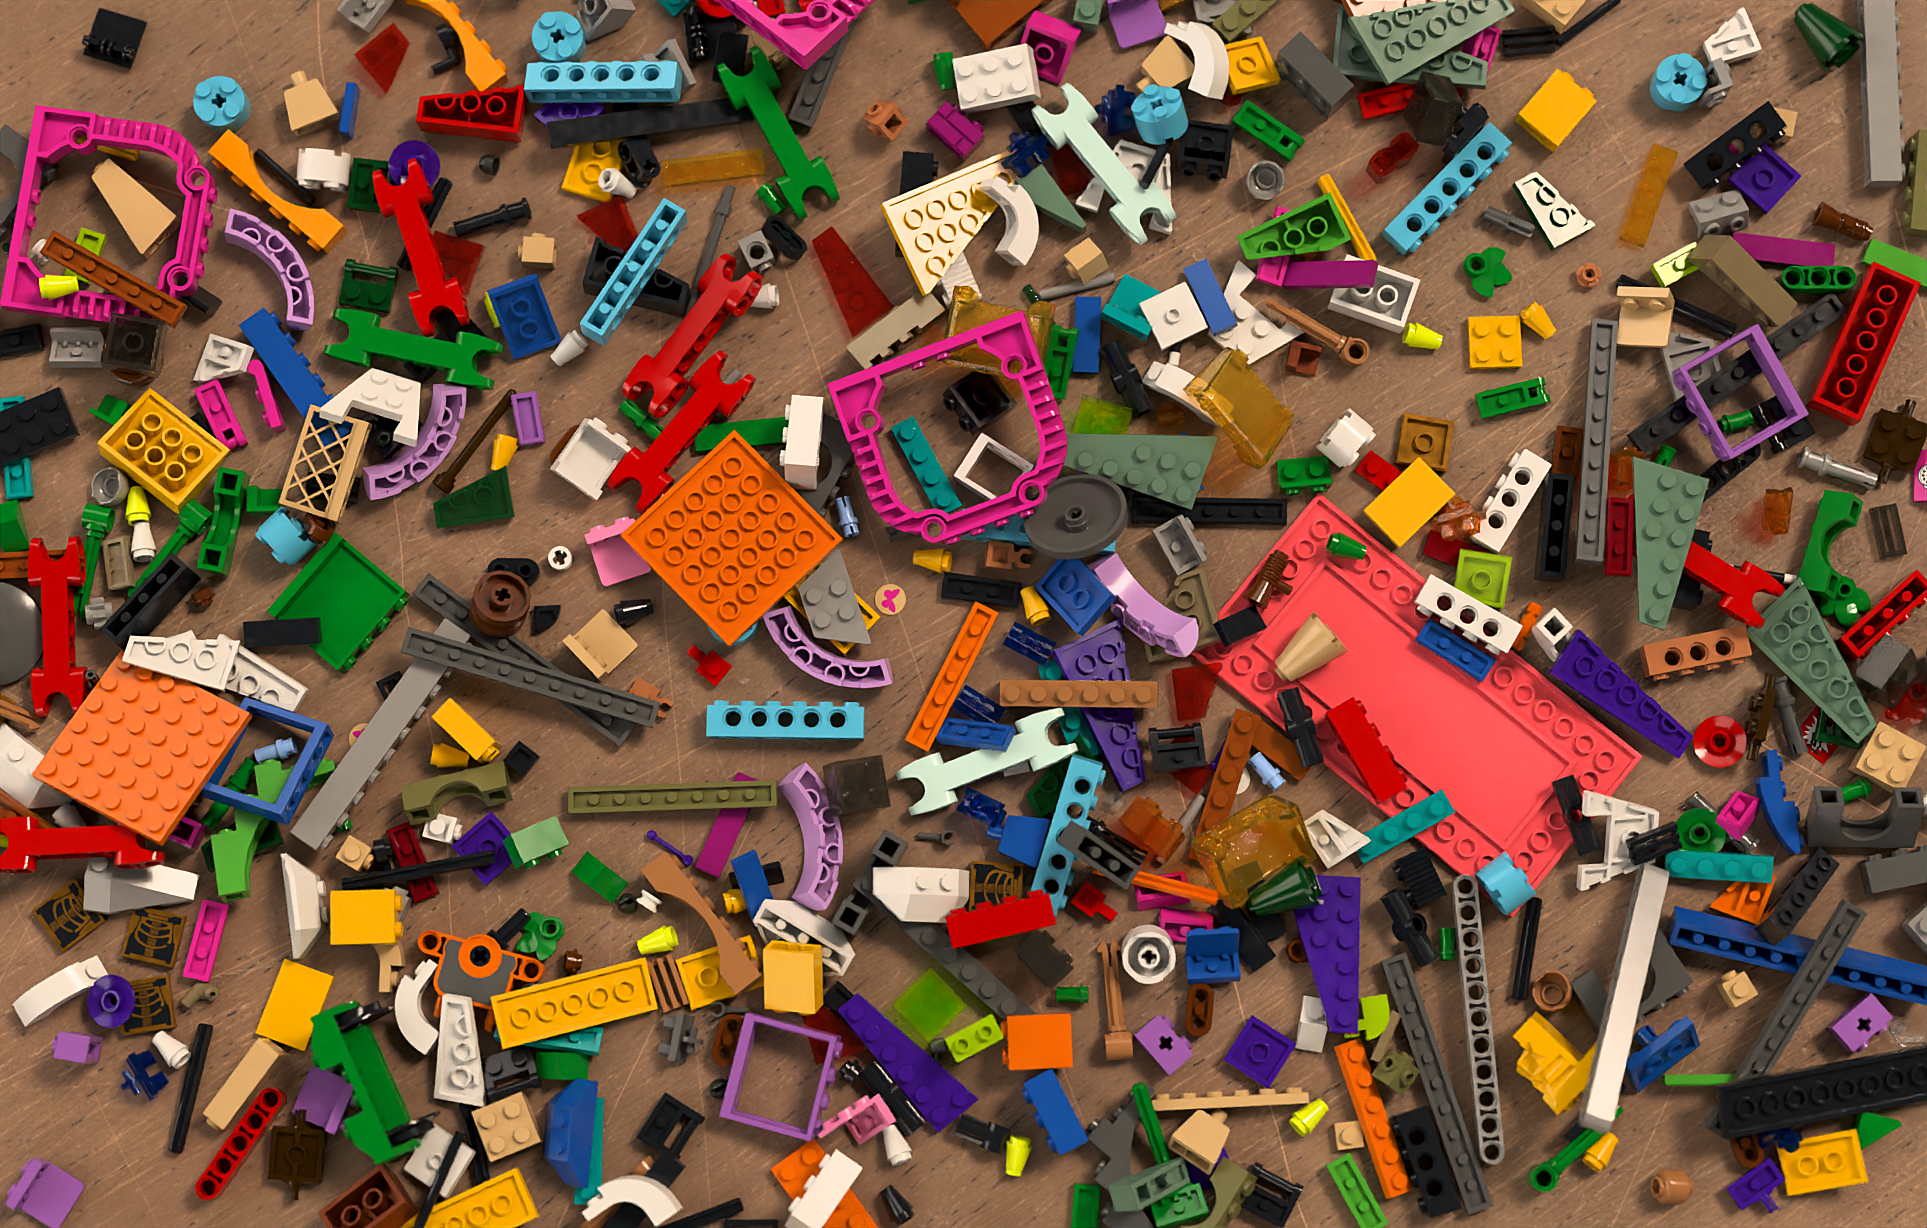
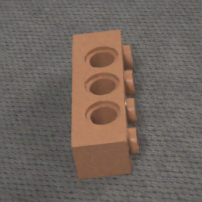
(1733, 638)

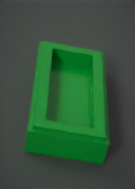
(1085, 1206)

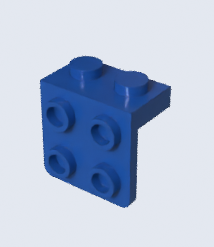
(1212, 955)

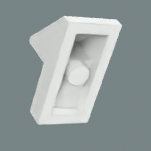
(1312, 1025)

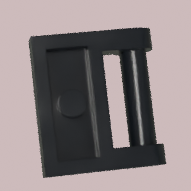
(1793, 433)
(1179, 755)
(509, 1066)
(663, 1122)
(1267, 1204)

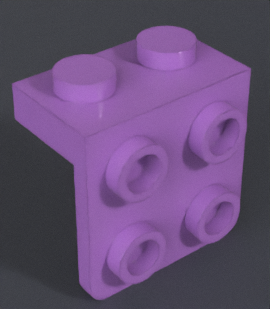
(1135, 21)
(326, 1100)
(45, 1192)

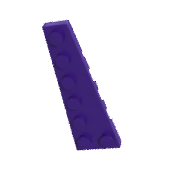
(1603, 683)
(920, 1076)

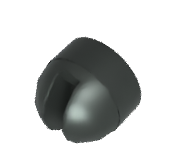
(489, 164)
(629, 909)
(716, 1083)

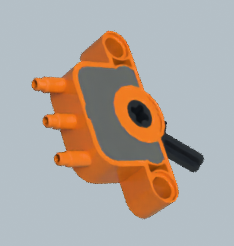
(463, 975)

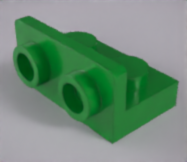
(1303, 475)
(1180, 1206)

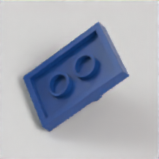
(524, 316)
(1075, 593)
(1660, 1052)

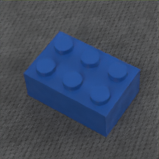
(1054, 1112)

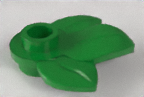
(1491, 270)
(1846, 605)
(537, 937)

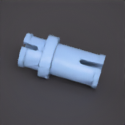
(848, 521)
(280, 749)
(1266, 771)

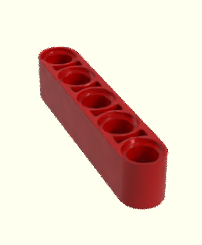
(229, 1149)

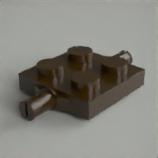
(1896, 441)
(1761, 709)
(297, 1154)

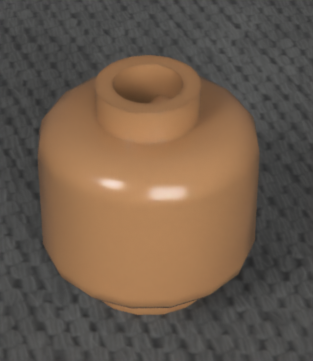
(1671, 1186)

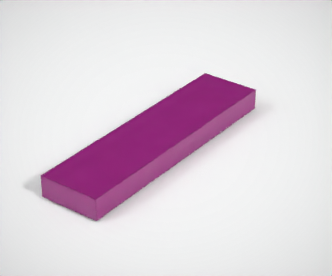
(1786, 251)
(1330, 274)
(723, 836)

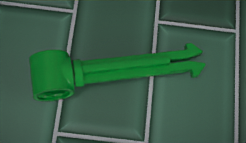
(193, 518)
(97, 520)
(1555, 1166)

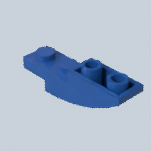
(1779, 815)

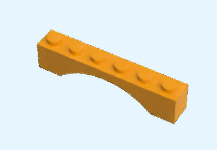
(480, 66)
(316, 224)

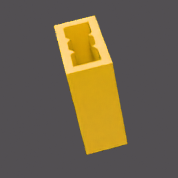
(1556, 110)
(467, 732)
(366, 917)
(793, 977)

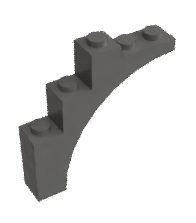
(1116, 1142)

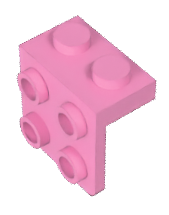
(612, 555)
(864, 1121)

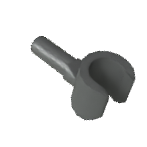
(937, 837)
(729, 1009)
(937, 1046)

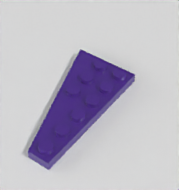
(1114, 729)
(1332, 949)

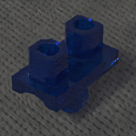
(1113, 110)
(1033, 147)
(1029, 644)
(978, 706)
(982, 808)
(150, 1085)
(1785, 1138)

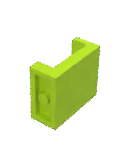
(974, 1038)

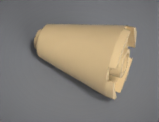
(1309, 649)

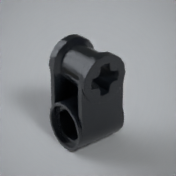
(637, 158)

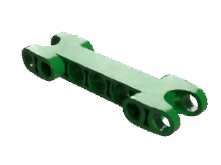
(756, 92)
(369, 340)

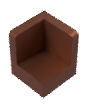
(1303, 358)

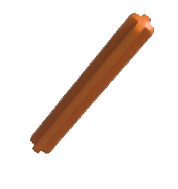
(1173, 887)

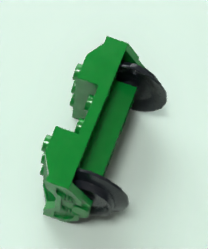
(346, 1041)

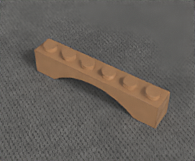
(1079, 693)
(669, 881)

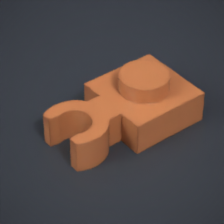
(1002, 555)
(646, 690)

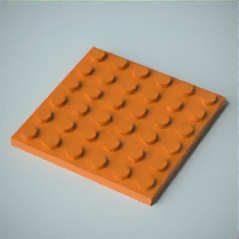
(731, 538)
(142, 748)

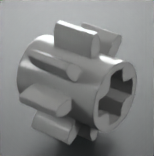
(98, 612)

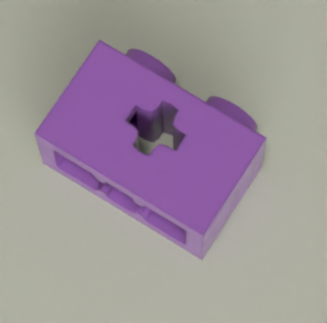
(1845, 1026)
(77, 1047)
(1167, 1059)

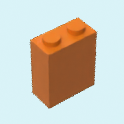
(1037, 1041)

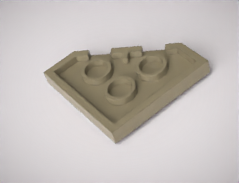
(1191, 599)

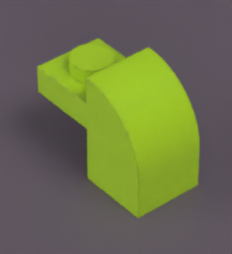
(1374, 1016)

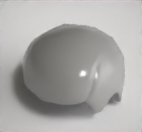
(1265, 180)
(110, 486)

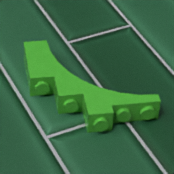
(235, 849)

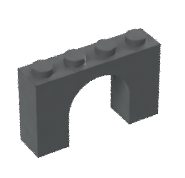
(15, 148)
(835, 442)
(1891, 829)
(857, 908)
(1666, 976)

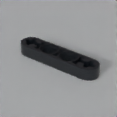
(1722, 478)

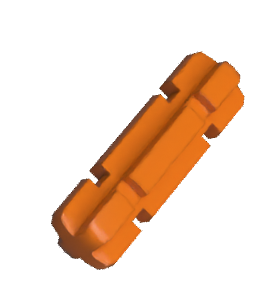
(1527, 621)

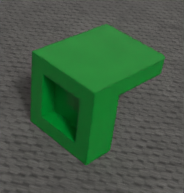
(110, 409)
(262, 500)

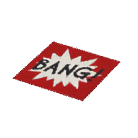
(1820, 751)

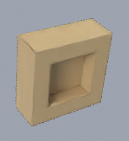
(1348, 1135)

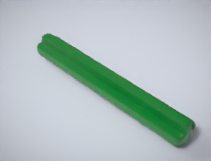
(1150, 1123)

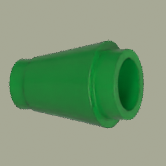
(944, 70)
(1345, 547)

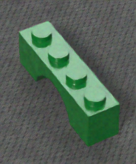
(229, 503)
(1835, 514)

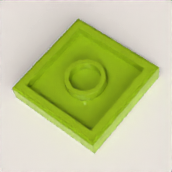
(1483, 576)

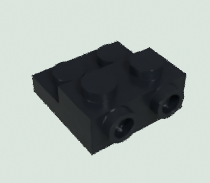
(1465, 127)
(1205, 150)
(978, 400)

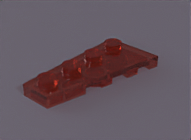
(853, 287)

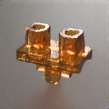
(1777, 510)
(1457, 515)

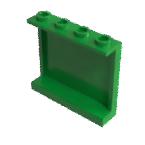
(347, 596)

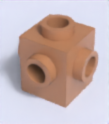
(885, 120)

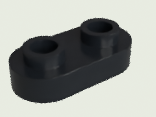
(784, 238)
(515, 566)

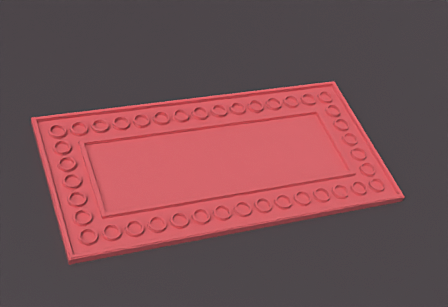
(1480, 742)

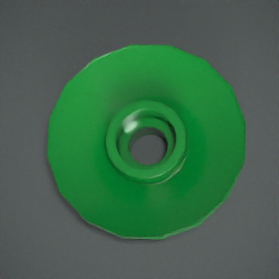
(1710, 841)

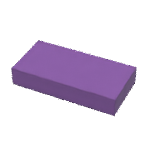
(528, 418)

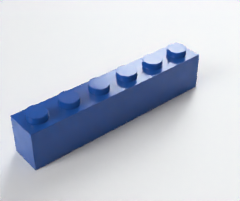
(291, 371)

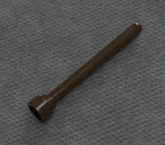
(446, 479)

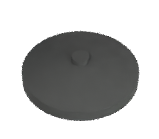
(1078, 518)
(19, 633)

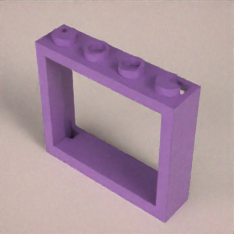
(1774, 374)
(740, 1066)

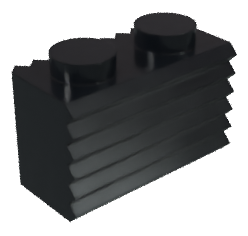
(1419, 878)

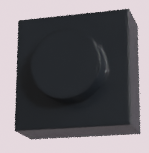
(521, 759)

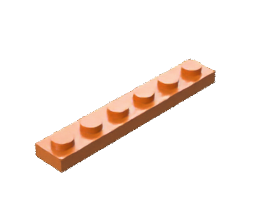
(951, 676)
(1373, 1118)

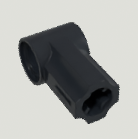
(988, 1135)

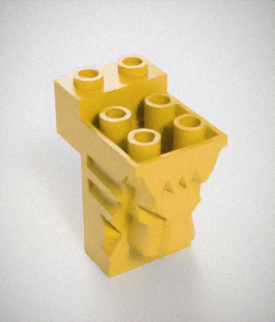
(1552, 1063)

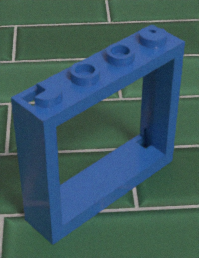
(299, 778)

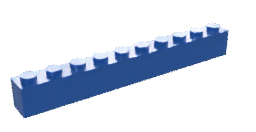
(1743, 943)

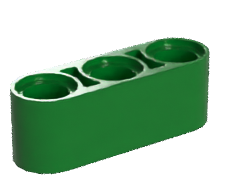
(1828, 278)

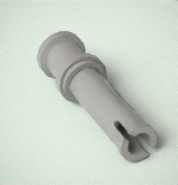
(1825, 465)

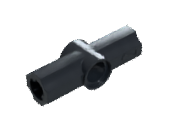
(1126, 378)
(1300, 727)
(1583, 831)
(1409, 927)
(894, 1098)

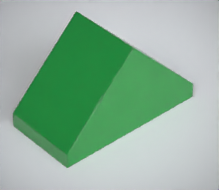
(13, 528)
(599, 877)
(562, 1065)
(1873, 1127)

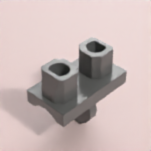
(683, 1037)

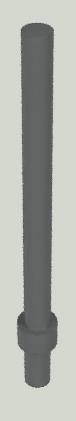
(723, 211)

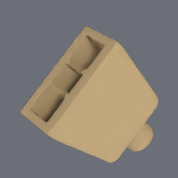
(1166, 67)
(308, 105)
(1201, 1139)

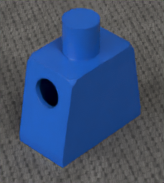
(1021, 838)

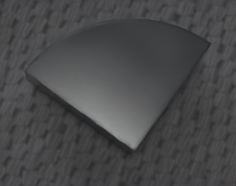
(546, 616)

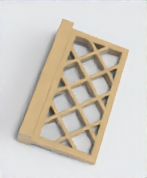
(344, 477)

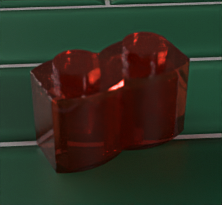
(1387, 160)

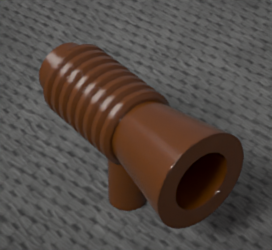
(1850, 226)
(1268, 579)

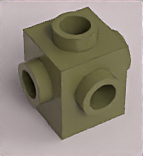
(1396, 1071)

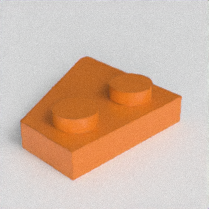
(1744, 900)

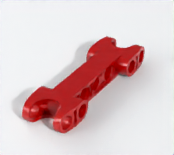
(434, 290)
(717, 302)
(709, 398)
(1734, 585)
(58, 625)
(30, 844)

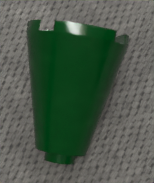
(1827, 36)
(1286, 890)

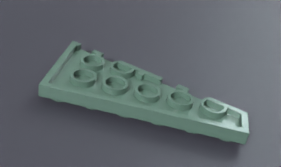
(1418, 33)
(1356, 64)
(1149, 463)
(1664, 524)
(1806, 652)

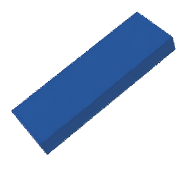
(1210, 297)
(1088, 345)
(1455, 650)
(976, 734)
(751, 882)

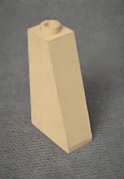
(138, 211)
(245, 1083)

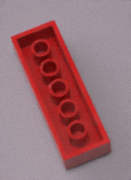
(1863, 344)

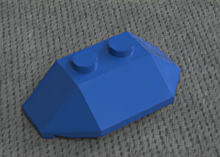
(570, 1131)

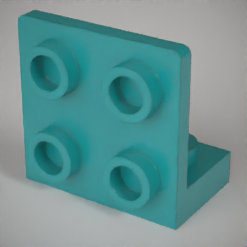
(1124, 307)

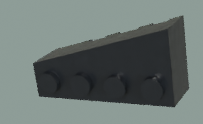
(661, 293)

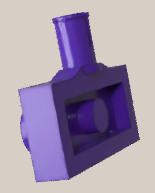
(1756, 1186)

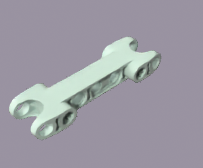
(1076, 130)
(943, 778)

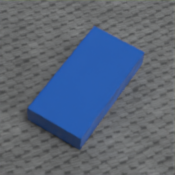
(349, 110)

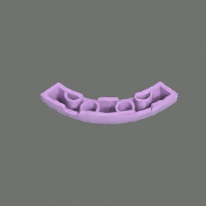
(282, 258)
(432, 446)
(1142, 612)
(820, 662)
(821, 837)

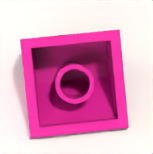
(1052, 44)

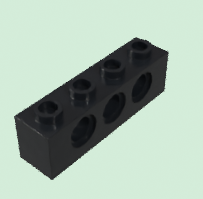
(1764, 116)
(1796, 896)
(1446, 1199)

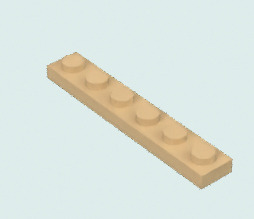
(1239, 1098)

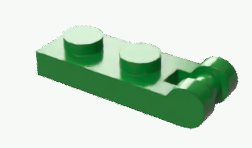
(1267, 130)
(1060, 359)
(1511, 398)

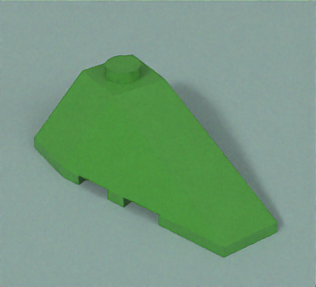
(1301, 230)

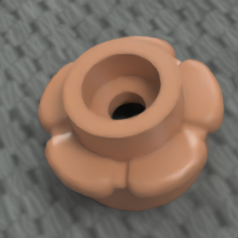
(1586, 281)

